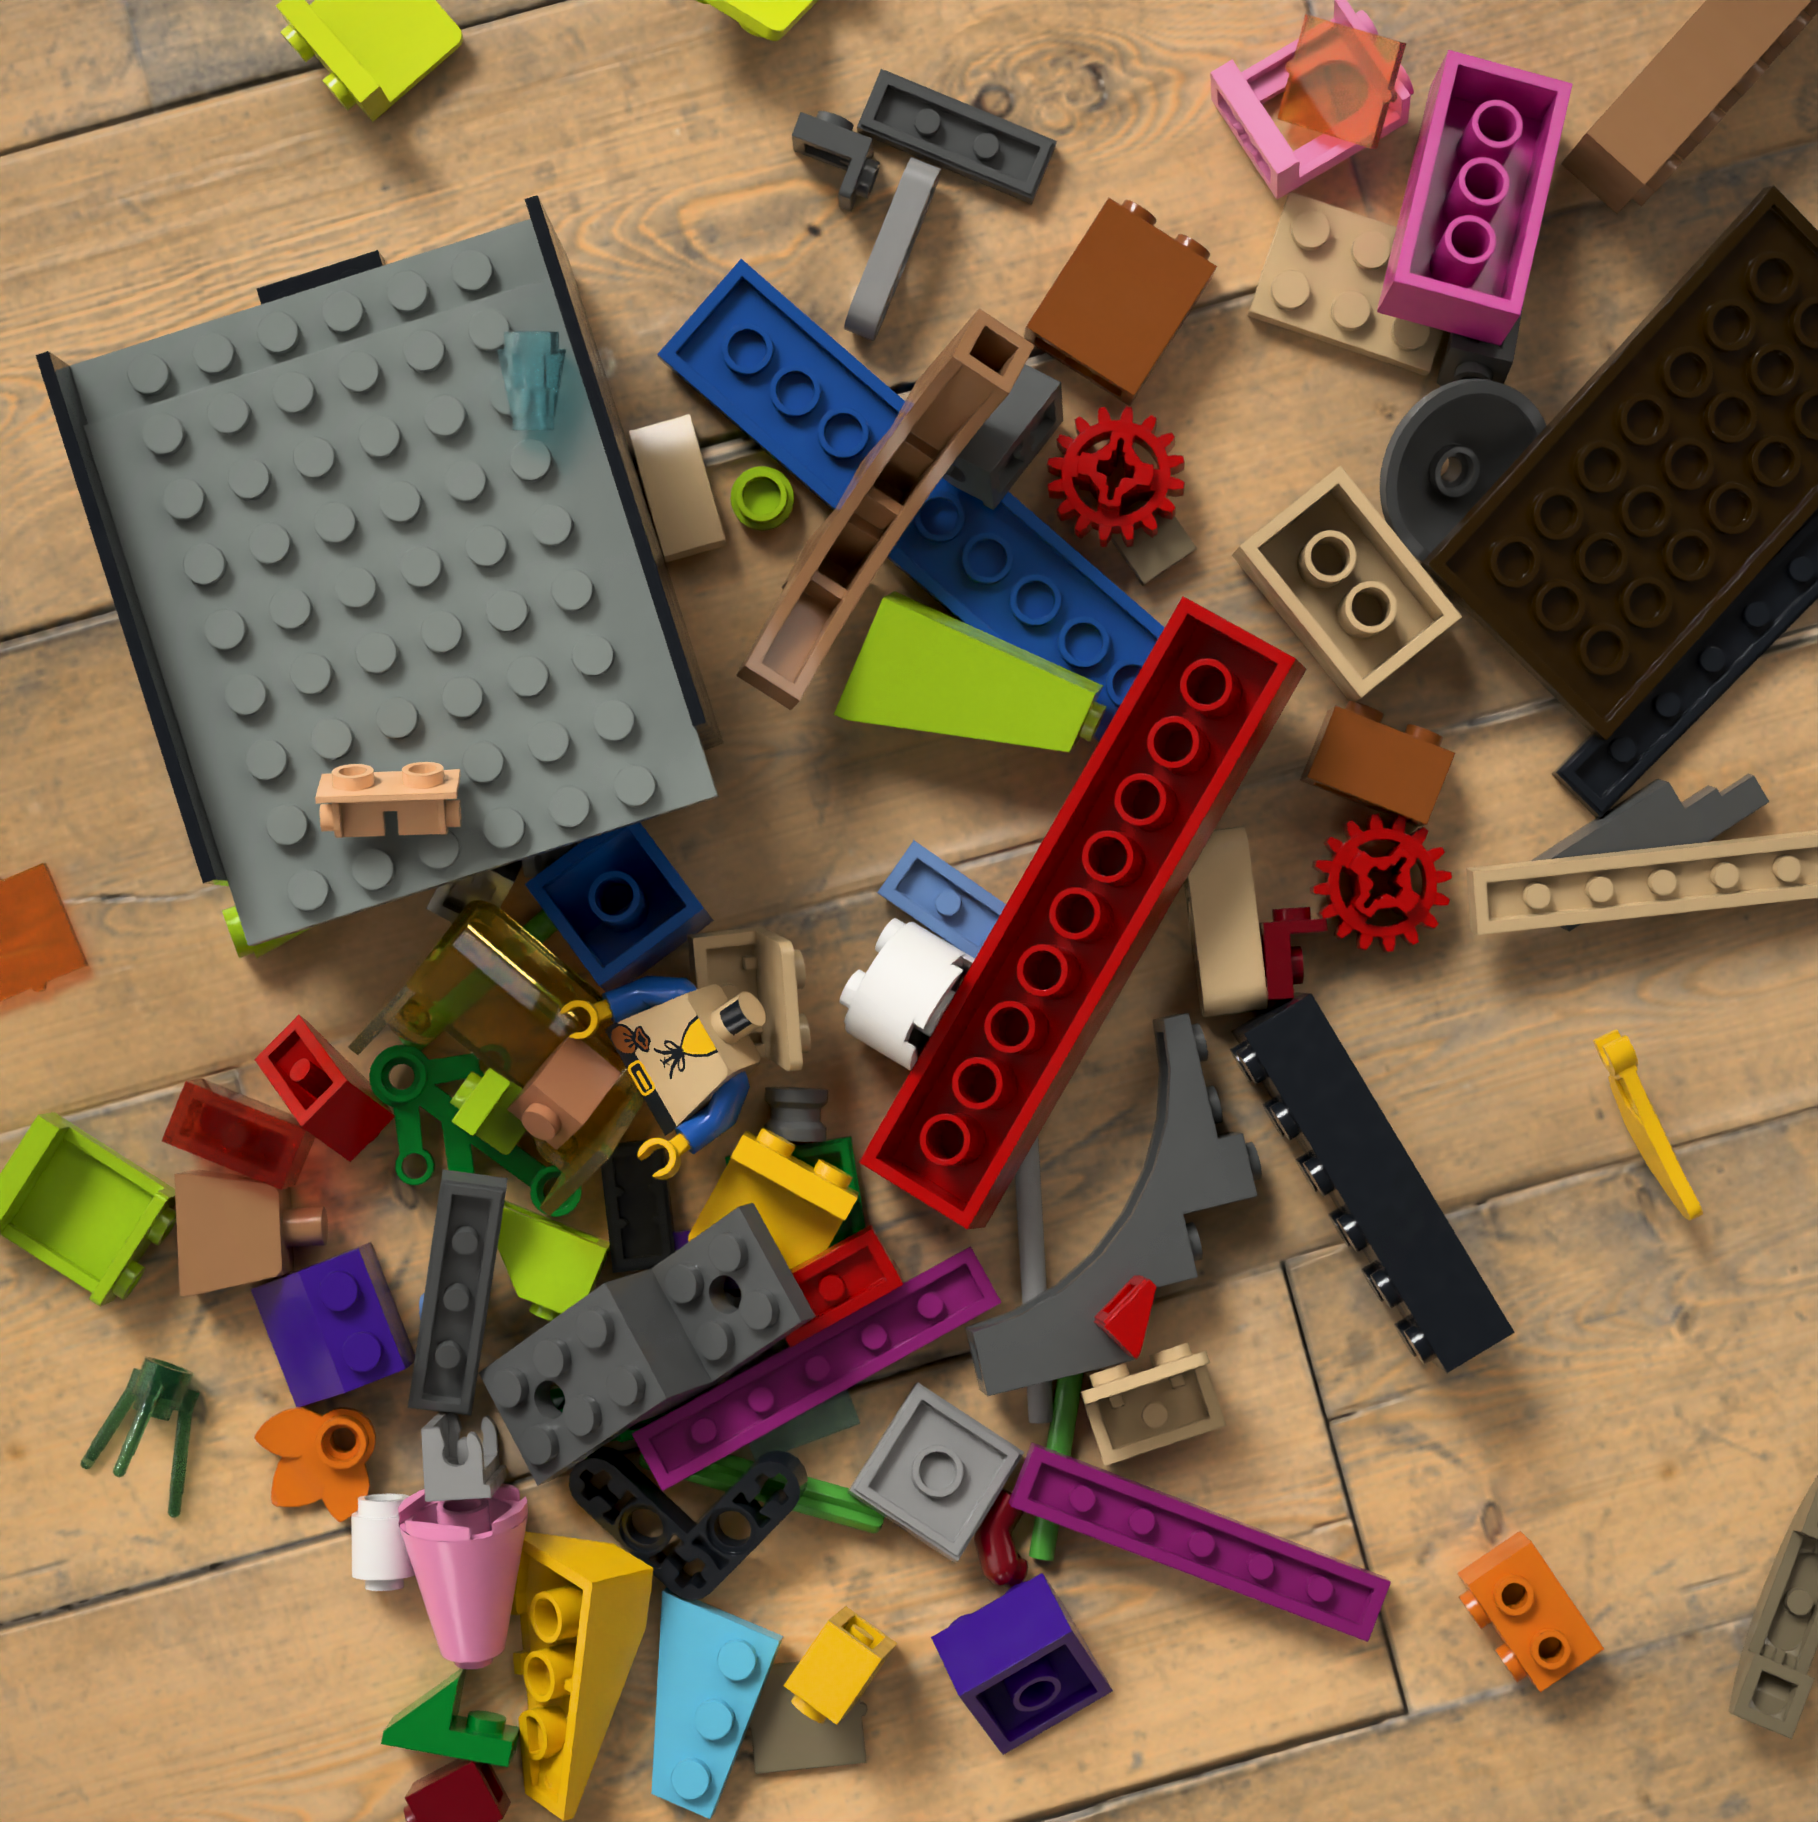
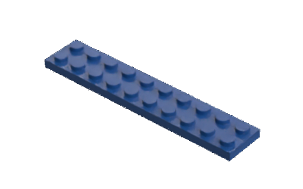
(824, 415)

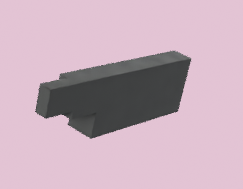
(1659, 819)

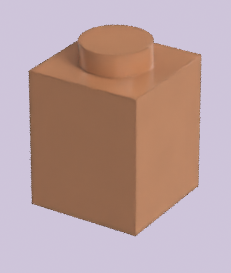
(564, 1092)

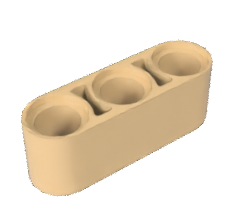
(1226, 927)

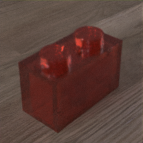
(239, 1133)

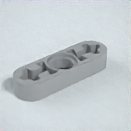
(892, 249)

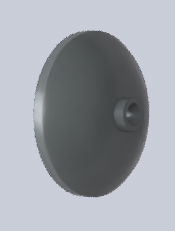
(1480, 431)

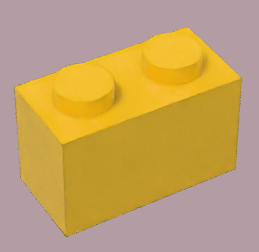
(838, 1667)

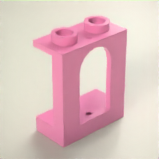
(1240, 103)

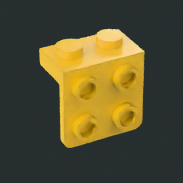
(795, 1200)

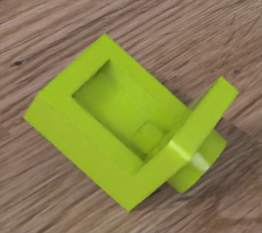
(484, 1110)

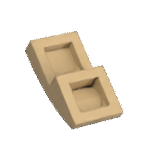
(677, 488)

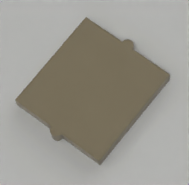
(792, 1741)

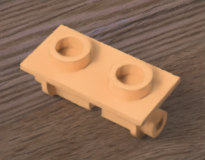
(363, 796)

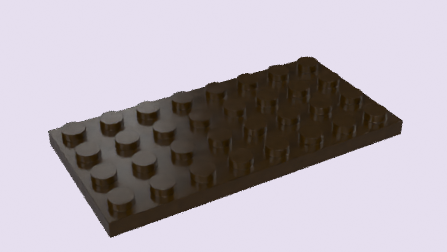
(1656, 478)

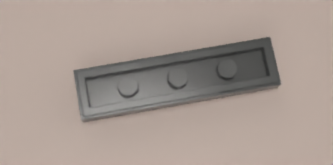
(457, 1292)

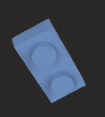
(942, 899)

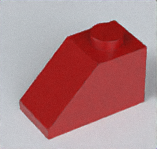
(323, 1089)

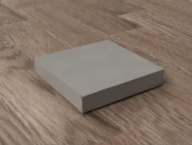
(935, 1472)

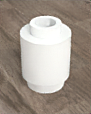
(377, 1543)

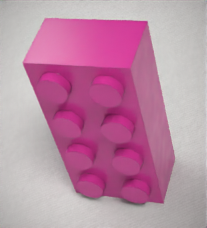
(1475, 198)

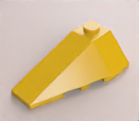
(580, 1632)

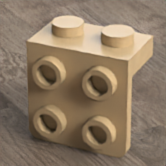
(770, 970)
(1152, 1406)

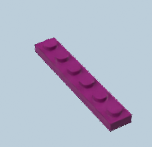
(815, 1369)
(1199, 1542)

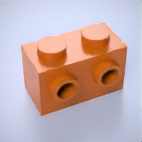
(1529, 1611)

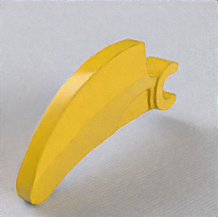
(1644, 1122)

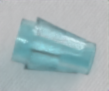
(532, 377)

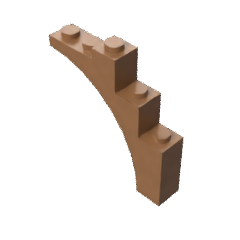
(880, 502)

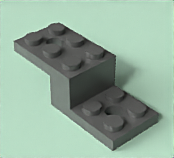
(646, 1343)

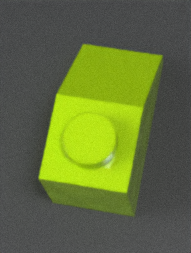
(549, 1260)

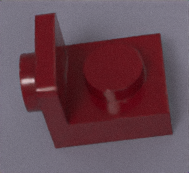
(1282, 961)

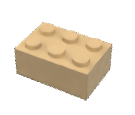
(1346, 585)

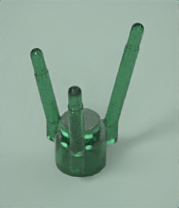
(156, 1392)

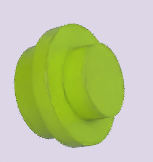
(762, 498)

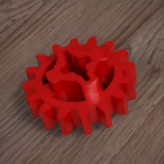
(1091, 475)
(1403, 901)

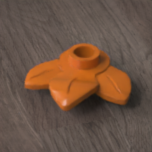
(312, 1461)

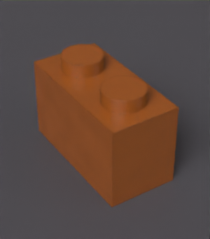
(1378, 764)

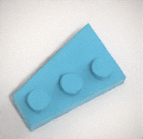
(706, 1696)

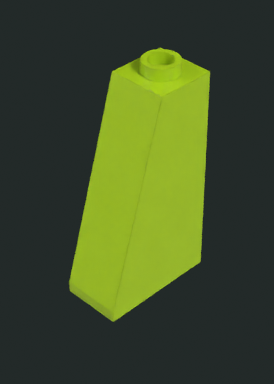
(962, 682)

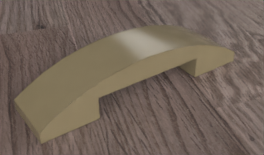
(1783, 1631)

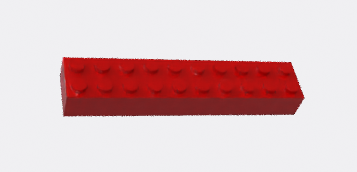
(1082, 914)

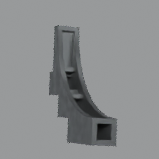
(1182, 1173)

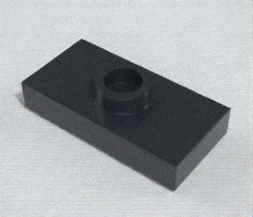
(637, 1208)

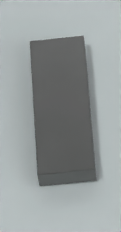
(956, 136)

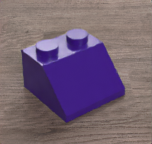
(334, 1326)
(1020, 1664)

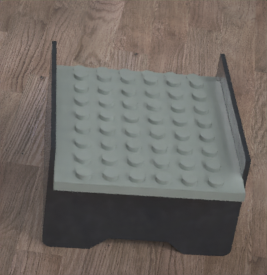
(370, 568)

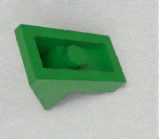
(435, 1728)

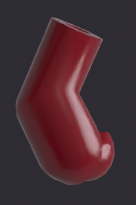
(996, 1546)

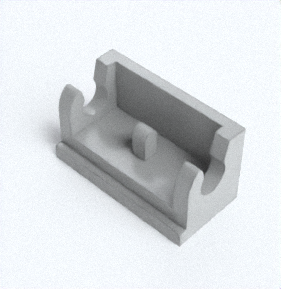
(459, 1466)

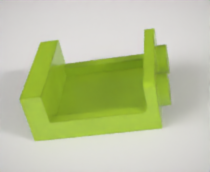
(83, 1207)

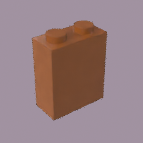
(1120, 299)

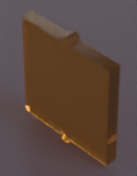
(1341, 81)
(34, 934)

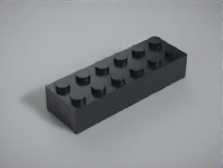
(1372, 1182)

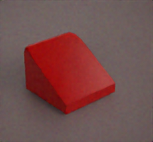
(1128, 1315)

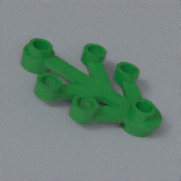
(457, 1141)

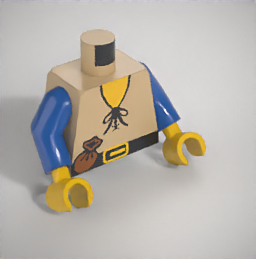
(684, 1054)

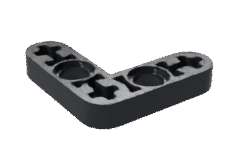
(698, 1539)

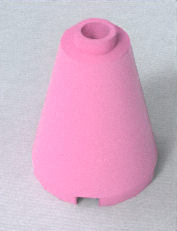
(466, 1568)

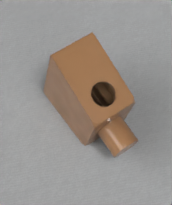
(238, 1230)

